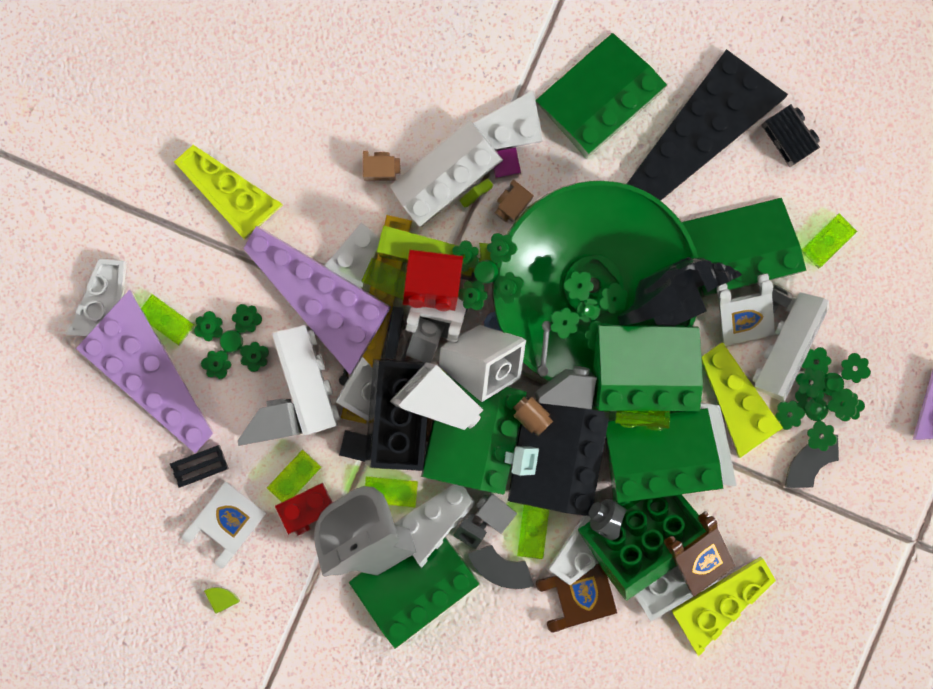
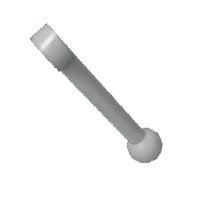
(542, 370)

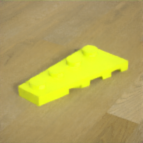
(228, 192)
(742, 407)
(720, 604)

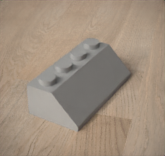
(272, 422)

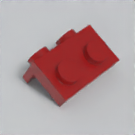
(303, 509)

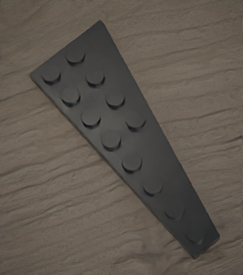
(715, 115)

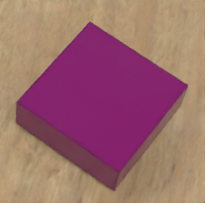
(510, 164)

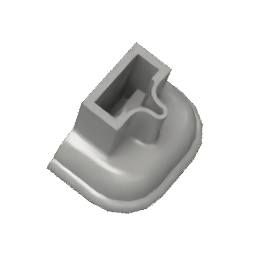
(360, 535)

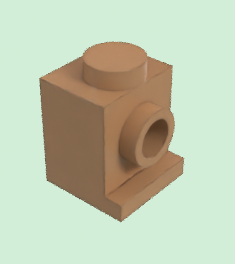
(380, 166)
(513, 202)

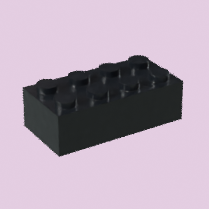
(394, 434)

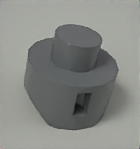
(607, 518)

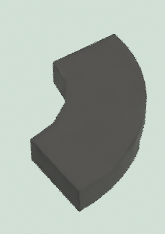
(807, 465)
(499, 570)

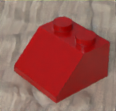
(432, 280)

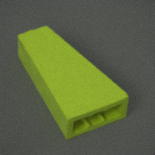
(396, 245)

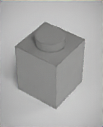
(425, 341)
(495, 512)

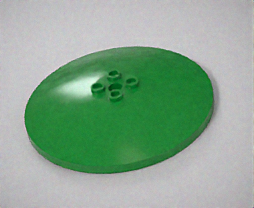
(592, 228)

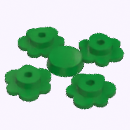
(487, 272)
(586, 309)
(231, 341)
(834, 381)
(816, 409)

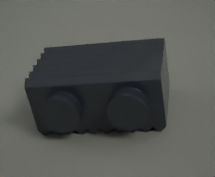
(791, 135)

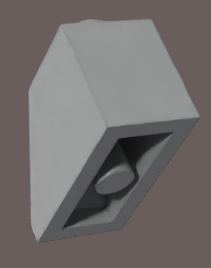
(569, 389)

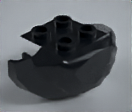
(673, 294)

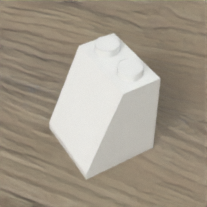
(484, 360)
(438, 398)

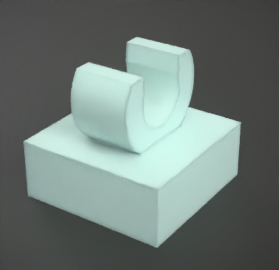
(523, 460)

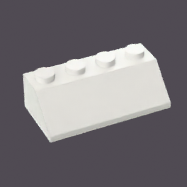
(445, 173)
(791, 346)
(305, 379)

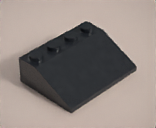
(565, 462)

